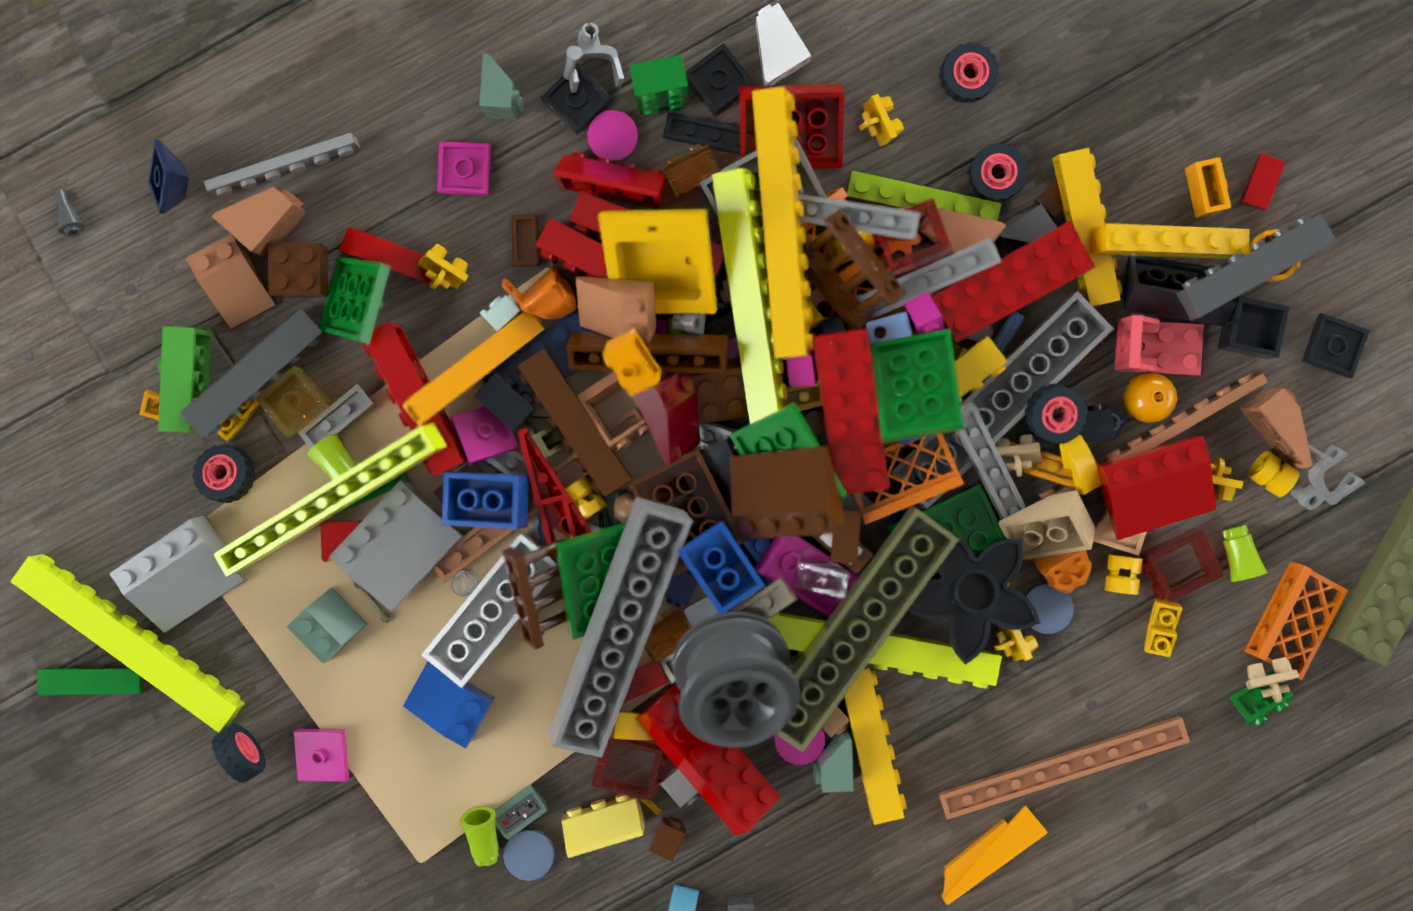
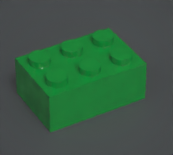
(660, 85)

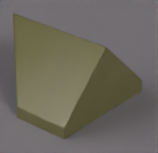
(545, 436)

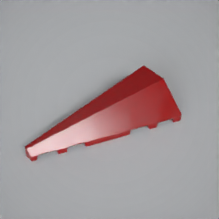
(550, 496)

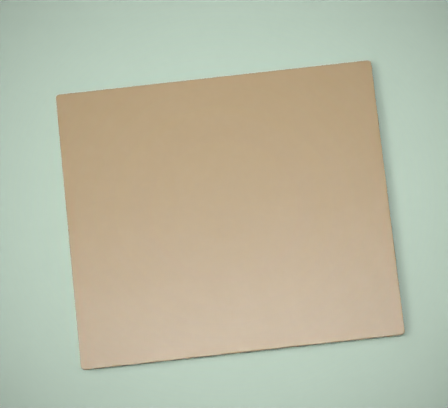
(399, 760)

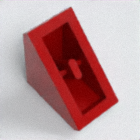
(333, 534)

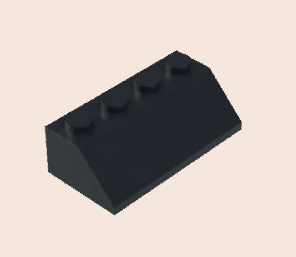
(1153, 285)

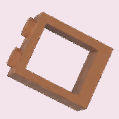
(596, 394)

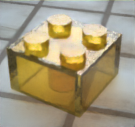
(293, 401)

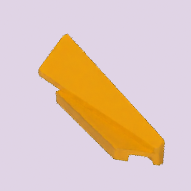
(990, 853)

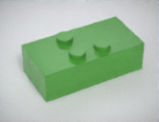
(184, 373)

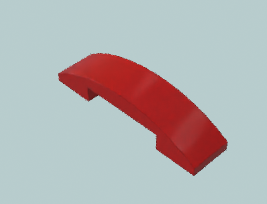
(385, 252)

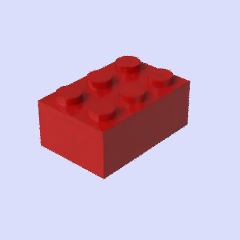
(572, 249)

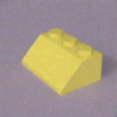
(602, 824)

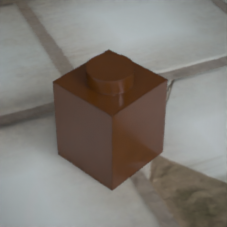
(668, 838)

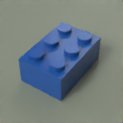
(485, 500)

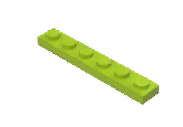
(904, 195)

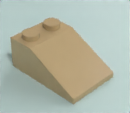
(1051, 526)

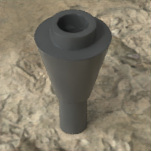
(68, 220)

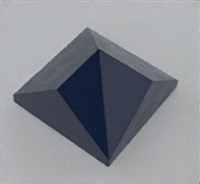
(166, 178)

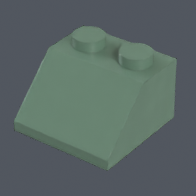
(497, 92)
(327, 625)
(835, 765)

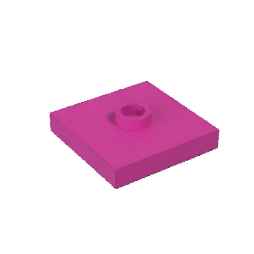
(482, 435)
(321, 755)

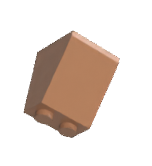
(262, 219)
(961, 229)

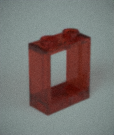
(923, 256)
(1204, 554)
(627, 788)

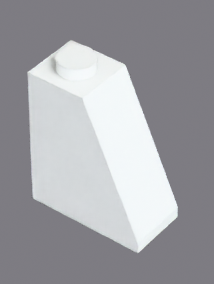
(779, 45)

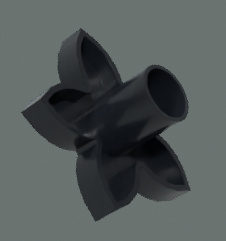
(976, 594)

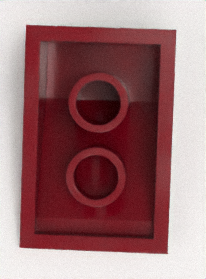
(672, 414)

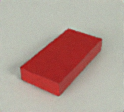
(1262, 182)

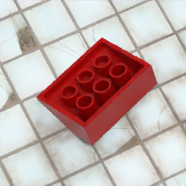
(817, 119)
(611, 181)
(1158, 486)

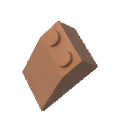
(231, 281)
(617, 306)
(1280, 424)

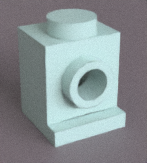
(502, 312)

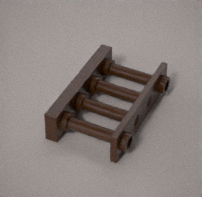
(831, 285)
(523, 585)

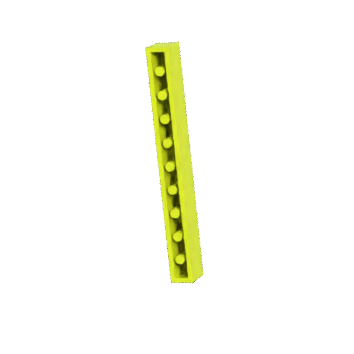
(749, 291)
(330, 499)
(128, 642)
(902, 652)

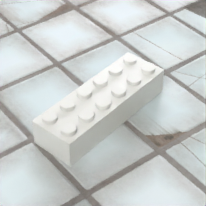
(483, 618)

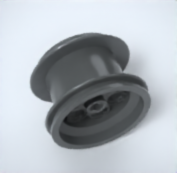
(735, 680)

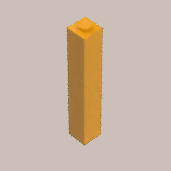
(473, 367)

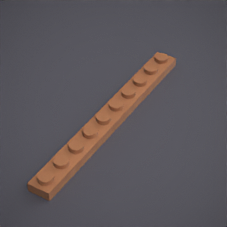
(1179, 423)
(483, 538)
(1063, 767)

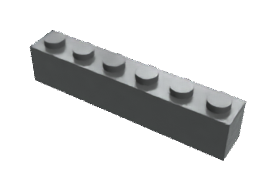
(1255, 267)
(248, 374)

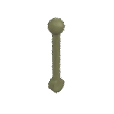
(385, 617)

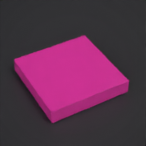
(464, 168)

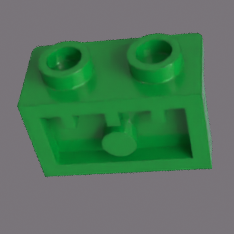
(1255, 707)

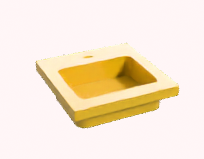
(670, 255)

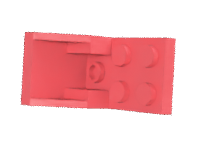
(1158, 347)

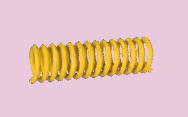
(648, 805)

